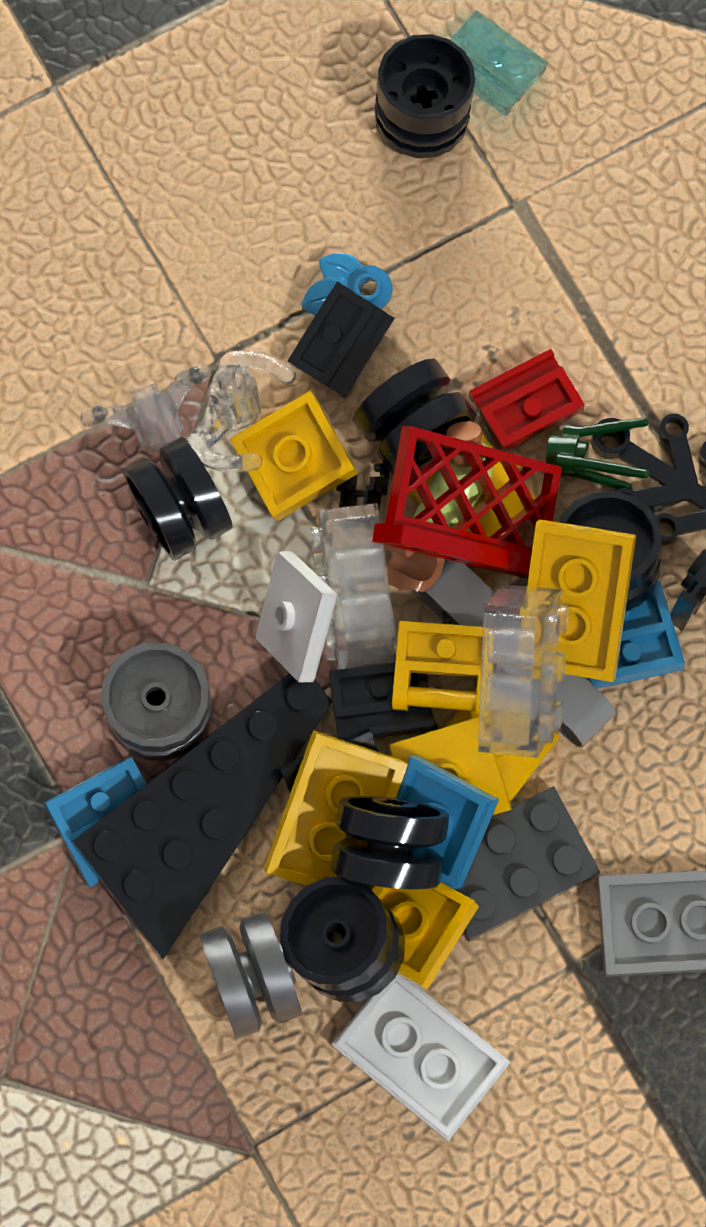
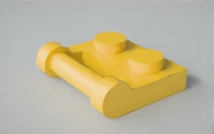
(437, 651)

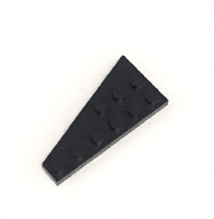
(183, 825)

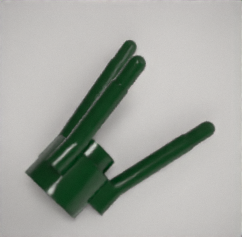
(572, 454)

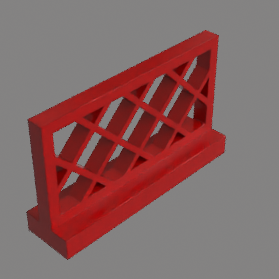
(455, 543)

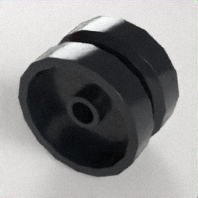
(411, 398)
(172, 501)
(628, 515)
(389, 842)
(342, 939)

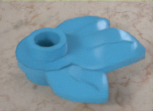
(351, 273)

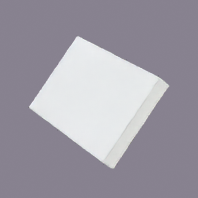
(421, 1055)

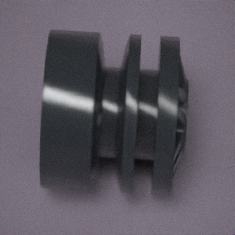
(424, 95)

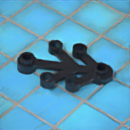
(677, 483)

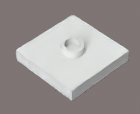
(296, 616)

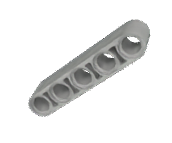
(460, 600)

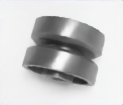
(150, 673)
(251, 974)

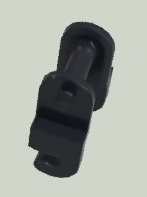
(373, 492)

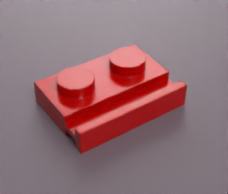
(526, 400)

